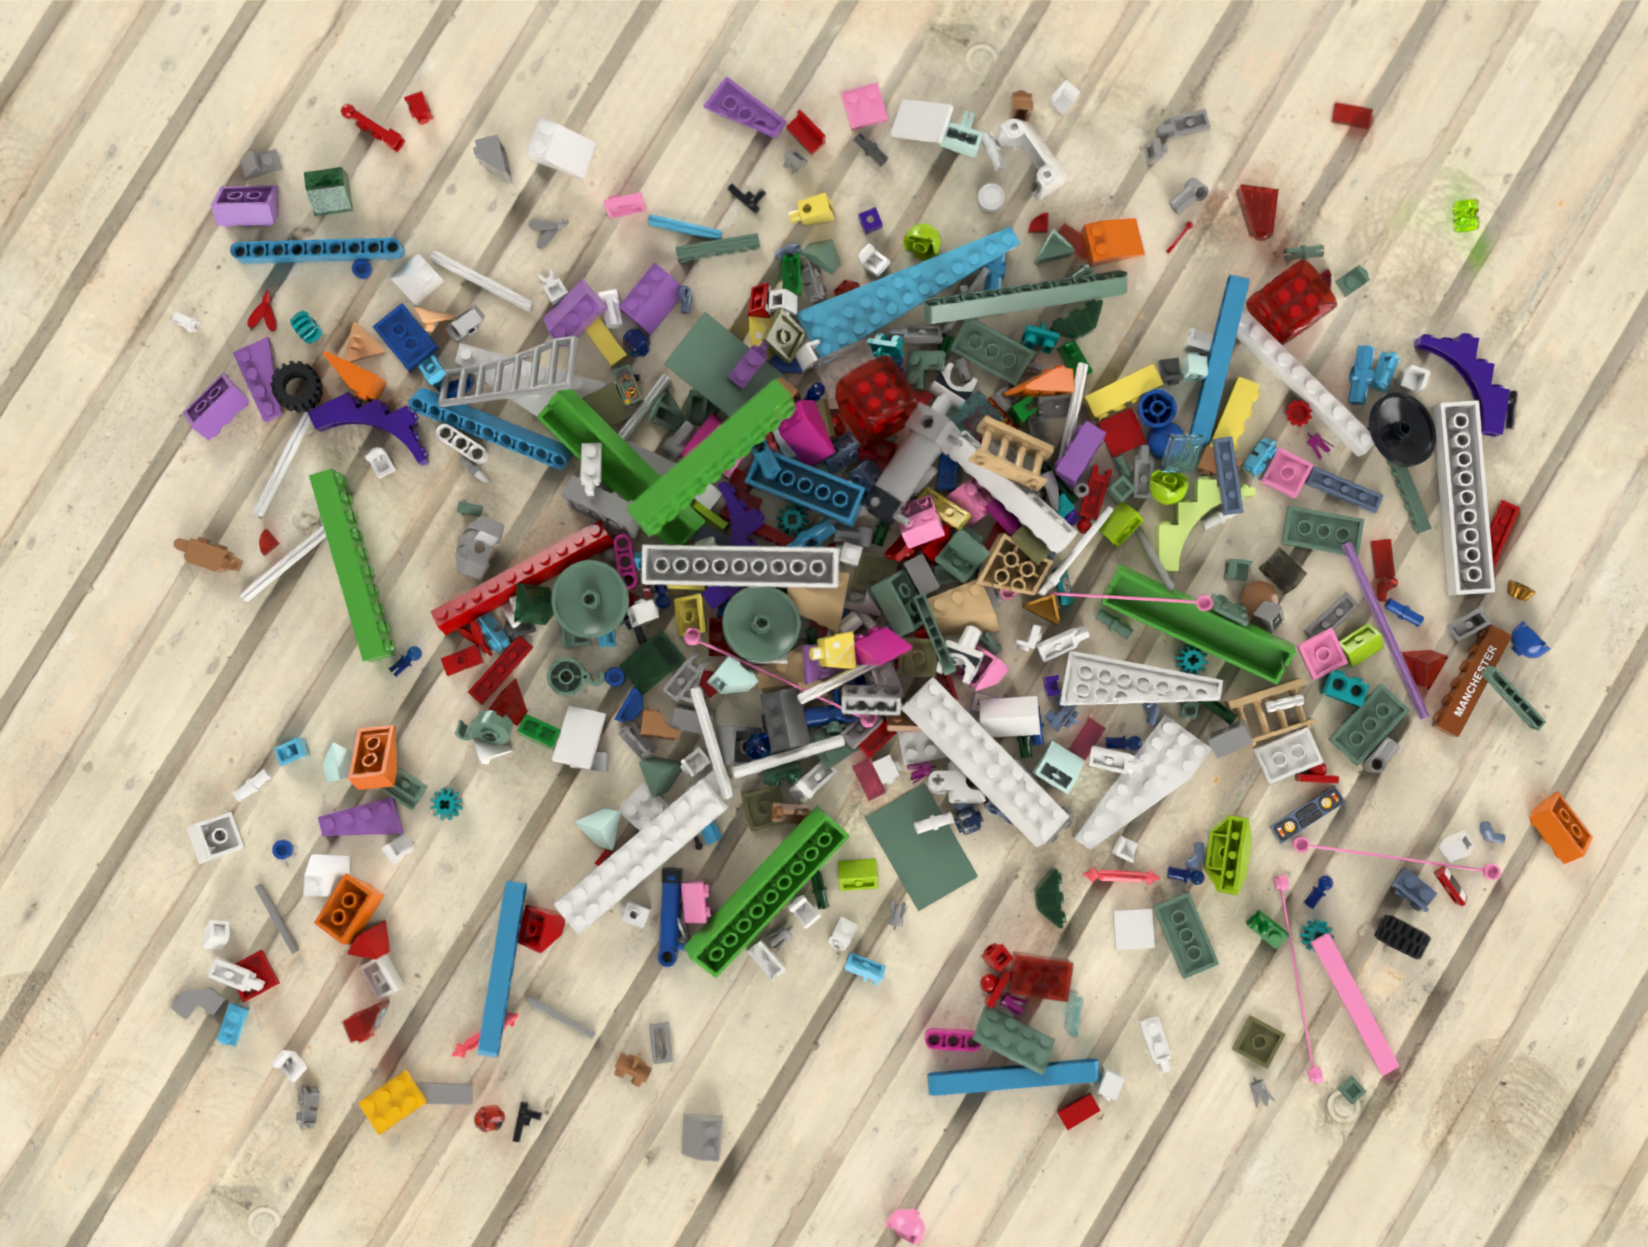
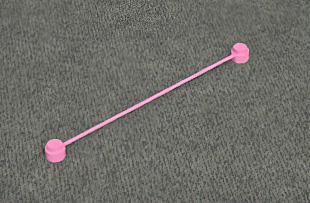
(1203, 602)
(693, 636)
(1489, 871)
(1314, 1074)

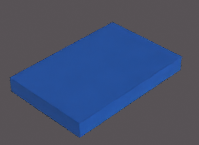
(405, 337)

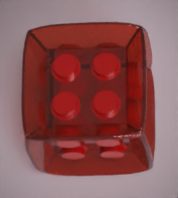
(1292, 301)
(875, 400)

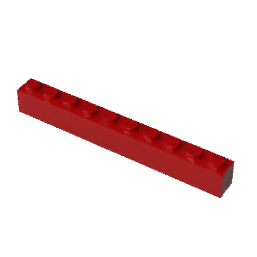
(531, 571)

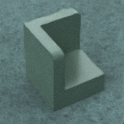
(1120, 489)
(1237, 569)

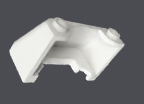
(1022, 133)

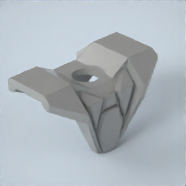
(468, 560)

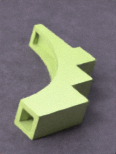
(1170, 537)

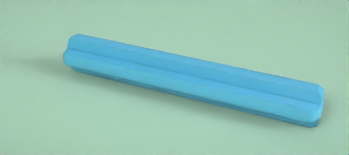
(684, 227)

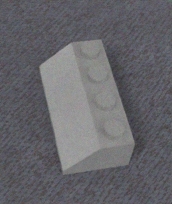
(603, 506)

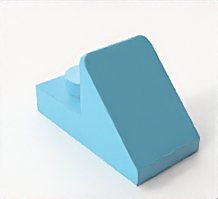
(432, 370)
(292, 751)

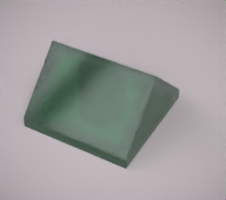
(533, 604)

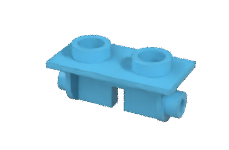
(1384, 371)
(1257, 463)
(495, 640)

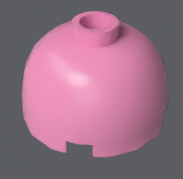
(907, 1225)

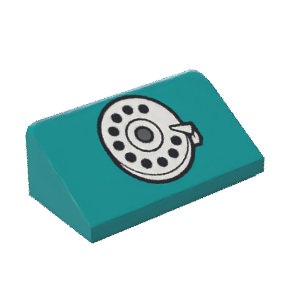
(1064, 587)

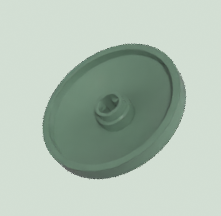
(590, 599)
(761, 623)

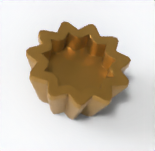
(1519, 590)

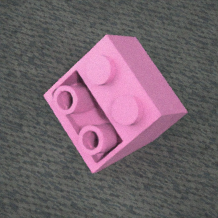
(972, 499)
(924, 523)
(695, 901)

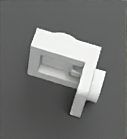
(872, 260)
(380, 462)
(1033, 637)
(695, 762)
(804, 911)
(842, 934)
(290, 1064)

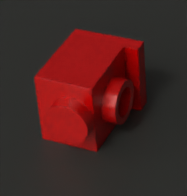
(419, 107)
(994, 953)

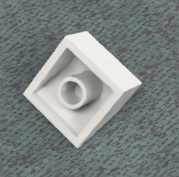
(215, 837)

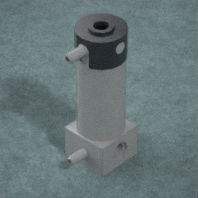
(927, 437)

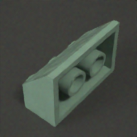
(897, 602)

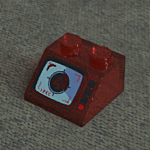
(362, 1024)

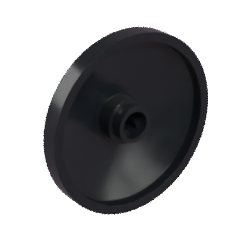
(1402, 429)

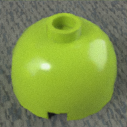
(922, 241)
(1168, 486)

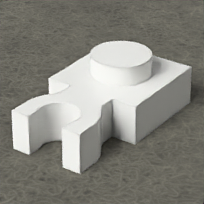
(553, 288)

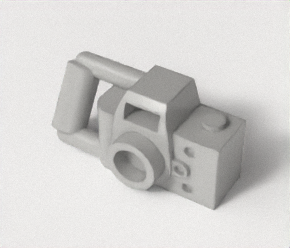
(464, 323)

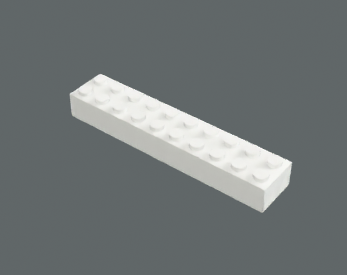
(1463, 498)
(740, 566)
(985, 762)
(641, 856)

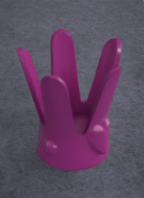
(1316, 439)
(925, 769)
(1009, 1002)

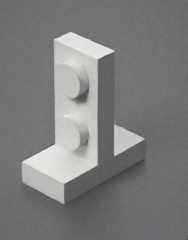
(811, 782)

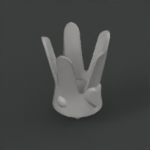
(897, 915)
(783, 935)
(1258, 1087)

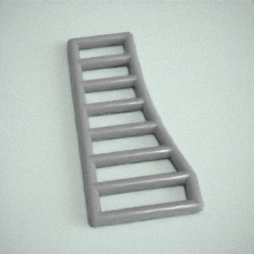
(499, 364)

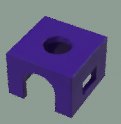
(870, 227)
(1051, 686)

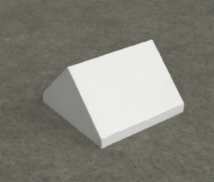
(382, 976)

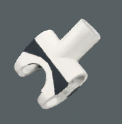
(948, 393)
(965, 653)

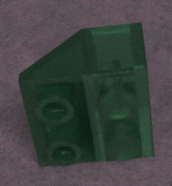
(328, 191)
(788, 771)

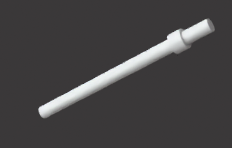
(1053, 579)

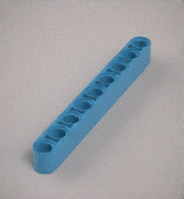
(309, 247)
(1219, 356)
(492, 429)
(502, 969)
(1012, 1077)

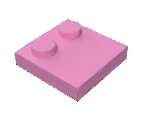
(864, 106)
(624, 205)
(1287, 473)
(1322, 654)

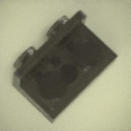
(1283, 571)

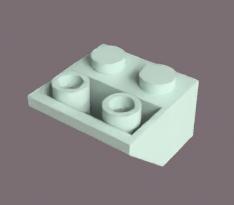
(732, 677)
(1059, 767)

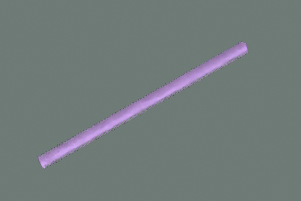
(1385, 630)

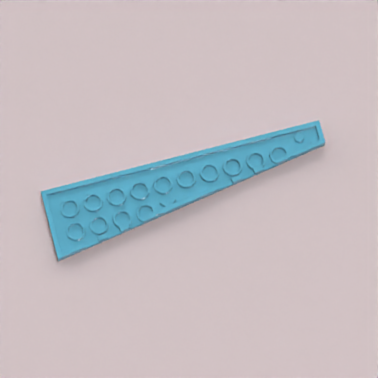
(874, 305)

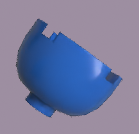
(1156, 408)
(1158, 439)
(1527, 642)

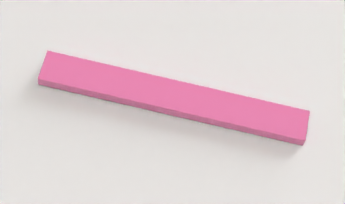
(1355, 1004)

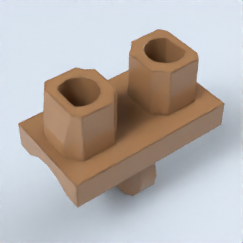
(633, 1066)

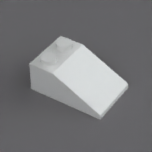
(561, 148)

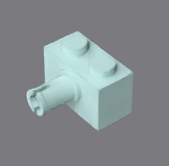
(961, 137)

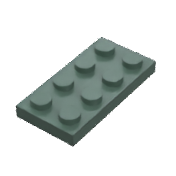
(992, 351)
(1321, 530)
(1368, 724)
(1185, 935)
(1013, 1039)

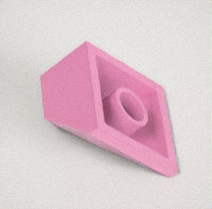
(989, 672)

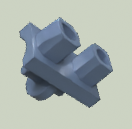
(1058, 720)

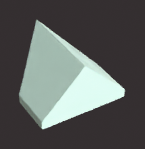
(337, 763)
(601, 827)

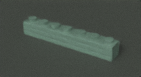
(718, 247)
(1411, 498)
(934, 634)
(1513, 698)

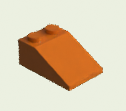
(1112, 241)
(364, 383)
(1049, 383)
(374, 758)

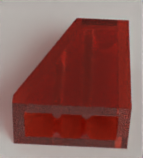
(1258, 209)

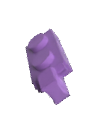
(748, 365)

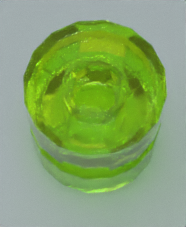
(1466, 217)

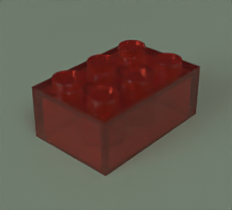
(1040, 976)

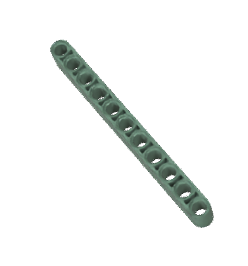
(1025, 297)

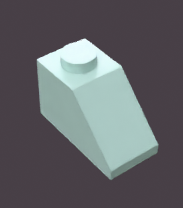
(1194, 367)

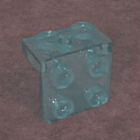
(972, 412)

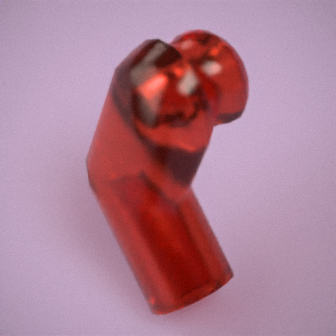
(1384, 586)

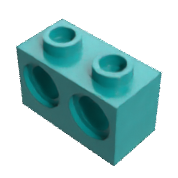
(1344, 693)

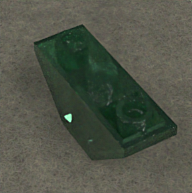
(1079, 322)
(1049, 898)

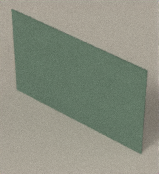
(708, 358)
(925, 862)

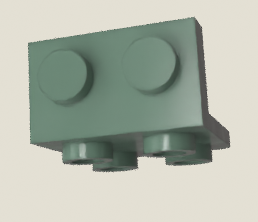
(962, 556)
(1233, 611)

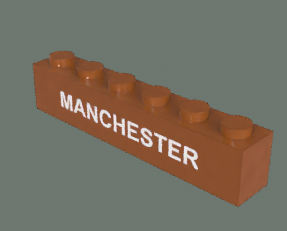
(1469, 683)

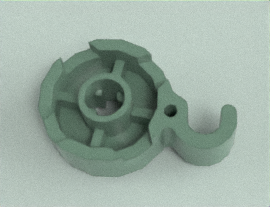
(579, 678)
(486, 728)

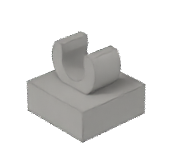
(1154, 151)
(795, 159)

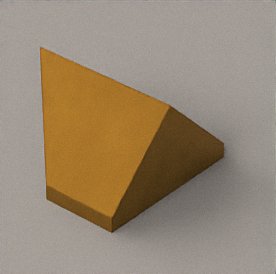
(1044, 608)

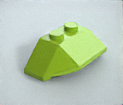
(1229, 854)

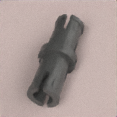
(871, 149)

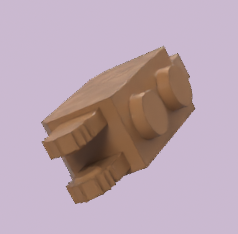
(208, 556)

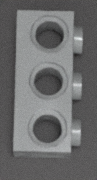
(871, 700)

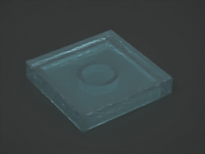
(1182, 453)
(1073, 1013)

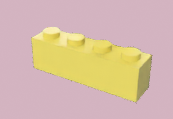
(1122, 392)
(1236, 410)

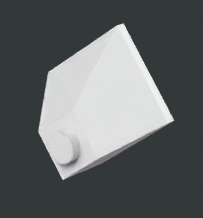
(417, 279)
(325, 874)

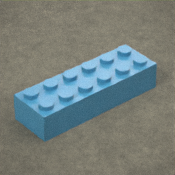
(810, 489)

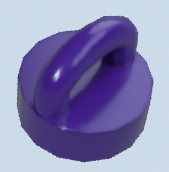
(1072, 517)

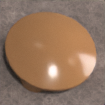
(1255, 594)

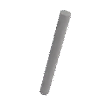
(973, 288)
(1154, 559)
(276, 918)
(560, 1017)

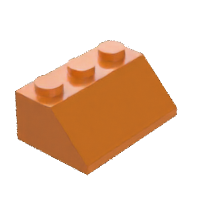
(1561, 828)
(349, 909)

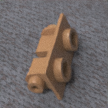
(789, 812)

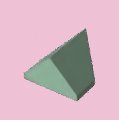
(1054, 248)
(823, 255)
(699, 408)
(666, 412)
(660, 774)

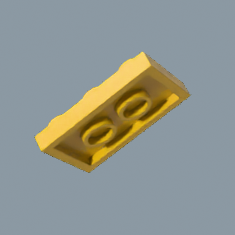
(392, 1102)

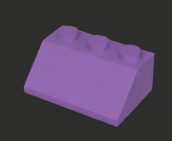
(246, 205)
(651, 299)
(574, 312)
(216, 407)
(1079, 453)

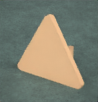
(429, 316)
(361, 345)

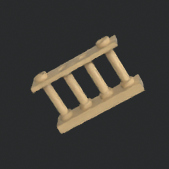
(1018, 440)
(1273, 693)

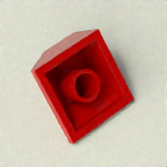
(540, 928)

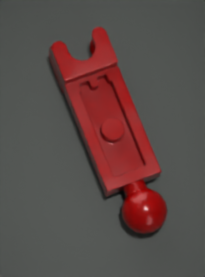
(389, 137)
(1093, 500)

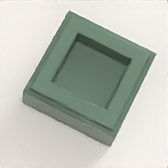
(1351, 1090)

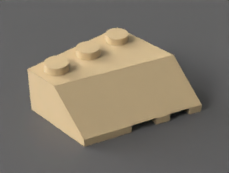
(1011, 568)
(821, 603)
(964, 607)
(791, 672)

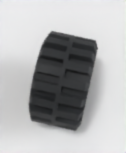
(292, 371)
(1402, 936)

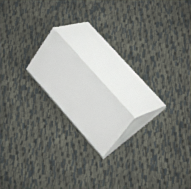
(1010, 716)

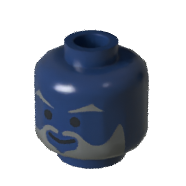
(968, 821)

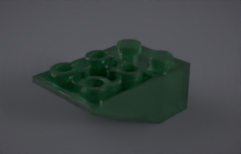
(652, 662)

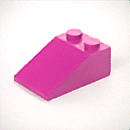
(807, 433)
(878, 646)

